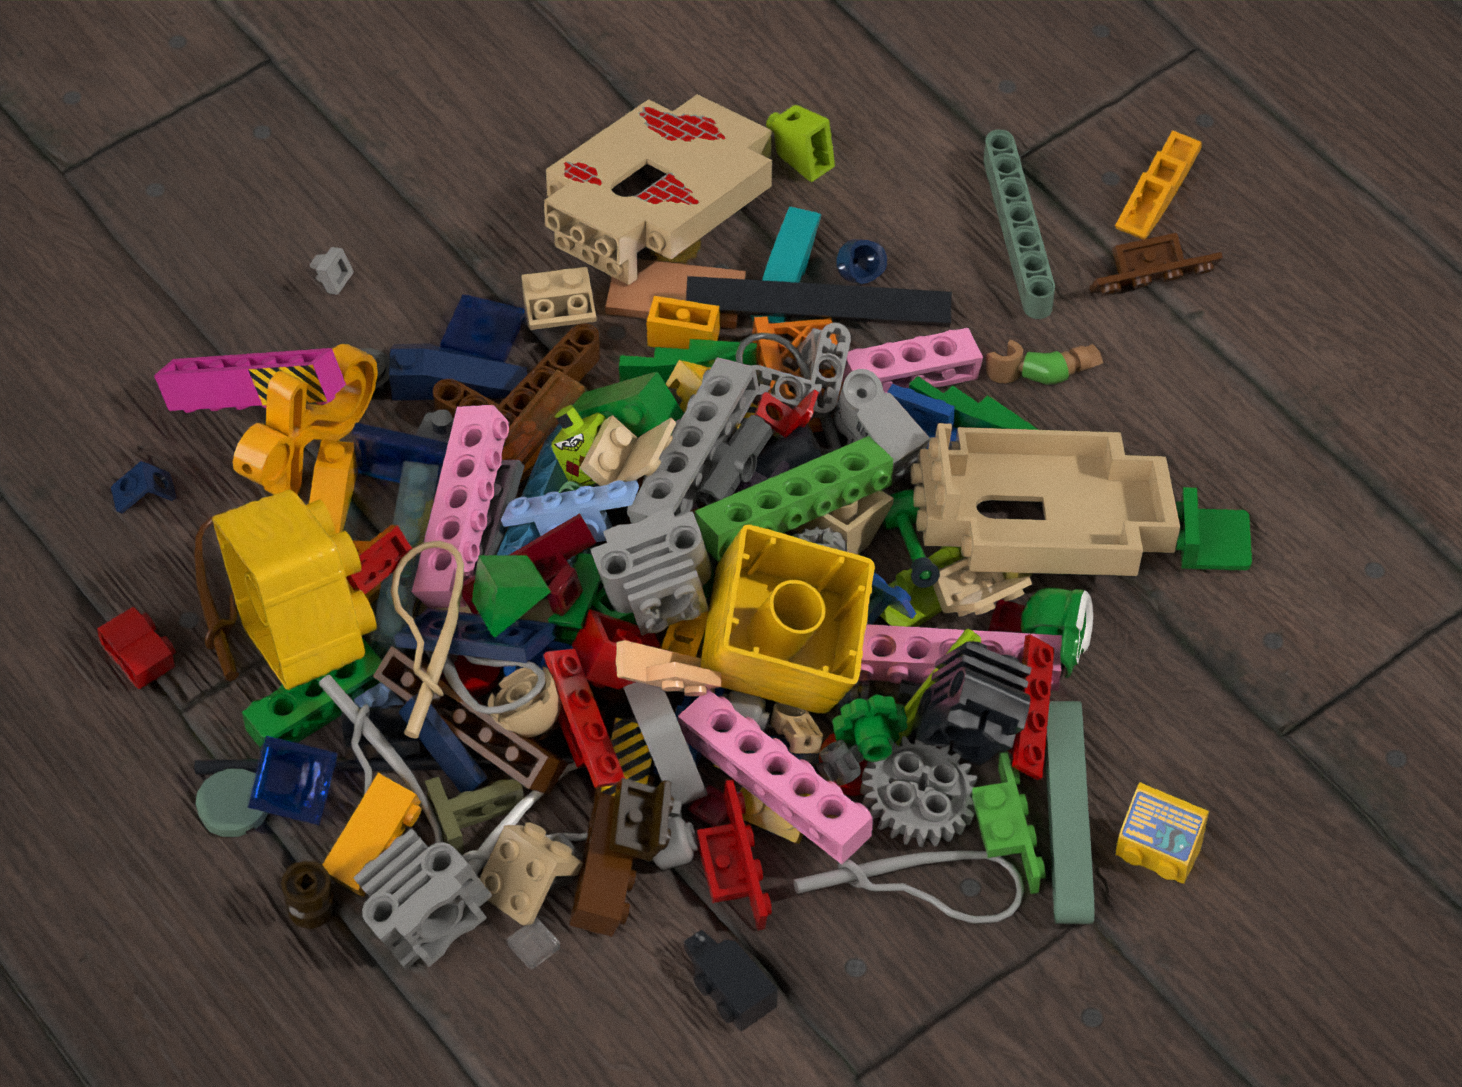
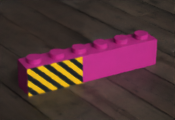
(244, 379)

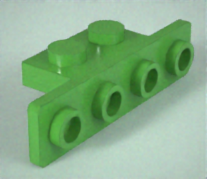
(1003, 821)

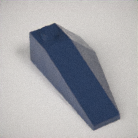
(418, 367)

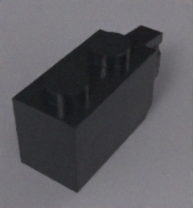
(731, 980)

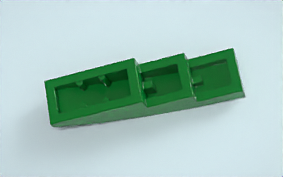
(699, 352)
(971, 413)

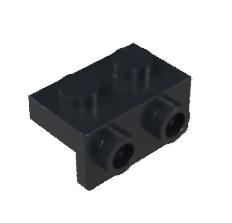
(392, 727)

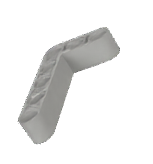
(665, 741)

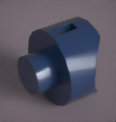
(861, 261)

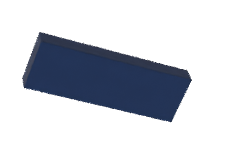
(446, 749)

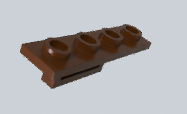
(1152, 259)

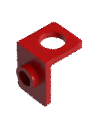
(789, 418)

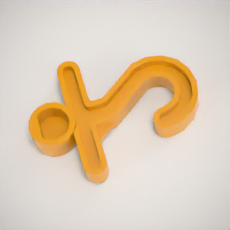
(274, 451)

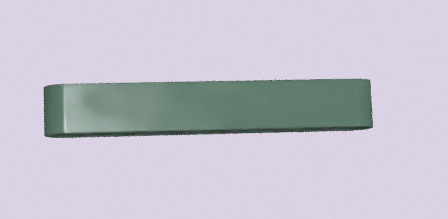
(1019, 224)
(1068, 815)

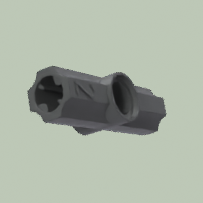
(734, 461)

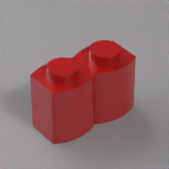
(137, 647)

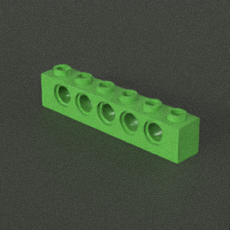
(798, 494)

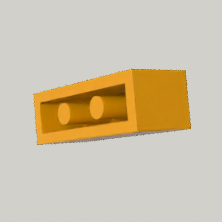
(371, 830)

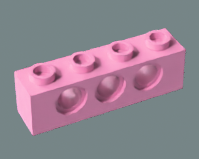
(935, 358)

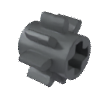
(840, 762)

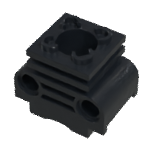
(974, 702)

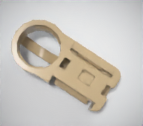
(797, 728)

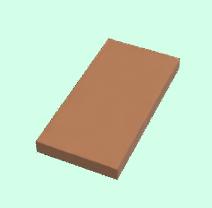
(662, 280)

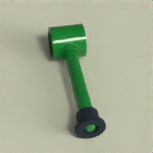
(902, 516)

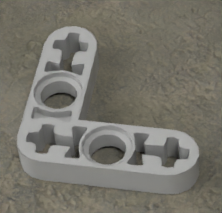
(815, 380)

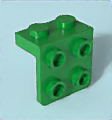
(1212, 536)

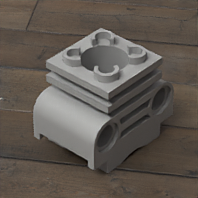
(655, 569)
(420, 898)

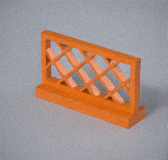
(769, 355)

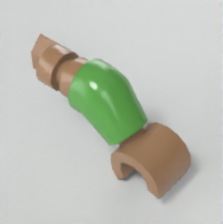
(1040, 367)

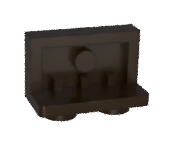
(641, 818)

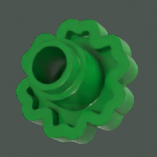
(871, 726)

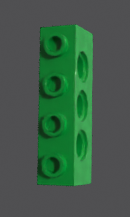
(305, 712)

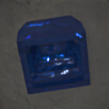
(291, 780)

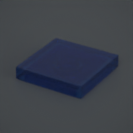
(483, 328)

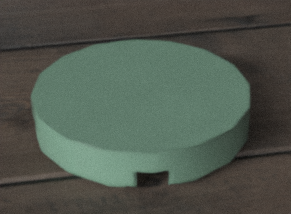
(223, 803)

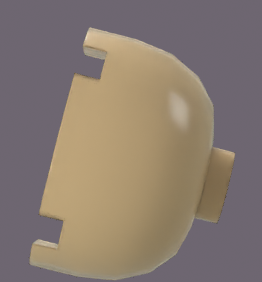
(533, 717)

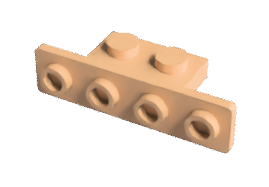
(664, 669)

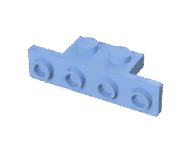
(557, 507)

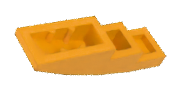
(1158, 185)

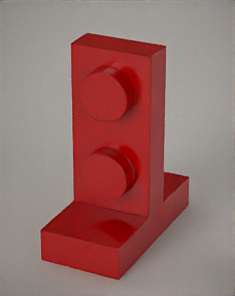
(378, 558)

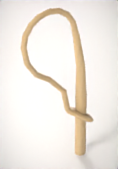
(431, 677)

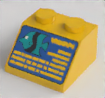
(1162, 833)

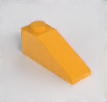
(335, 479)

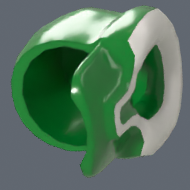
(1061, 613)

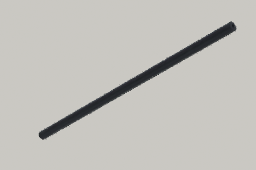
(414, 763)

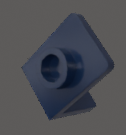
(138, 483)

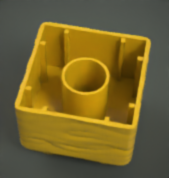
(293, 585)
(788, 619)

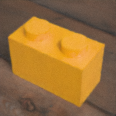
(676, 321)

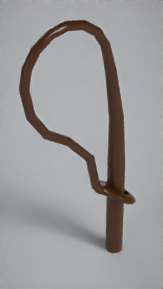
(218, 628)

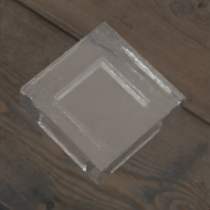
(533, 944)

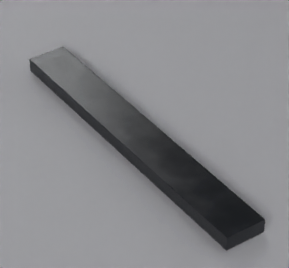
(822, 301)

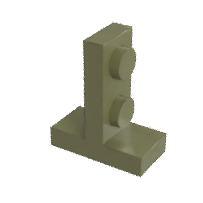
(470, 807)

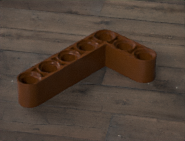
(571, 355)

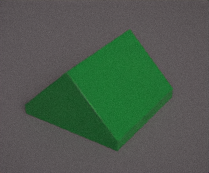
(506, 589)

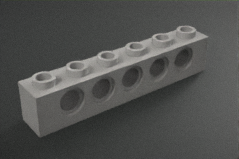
(708, 421)

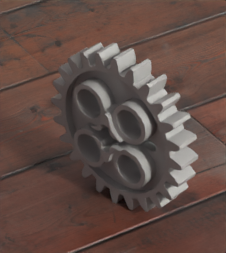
(920, 792)

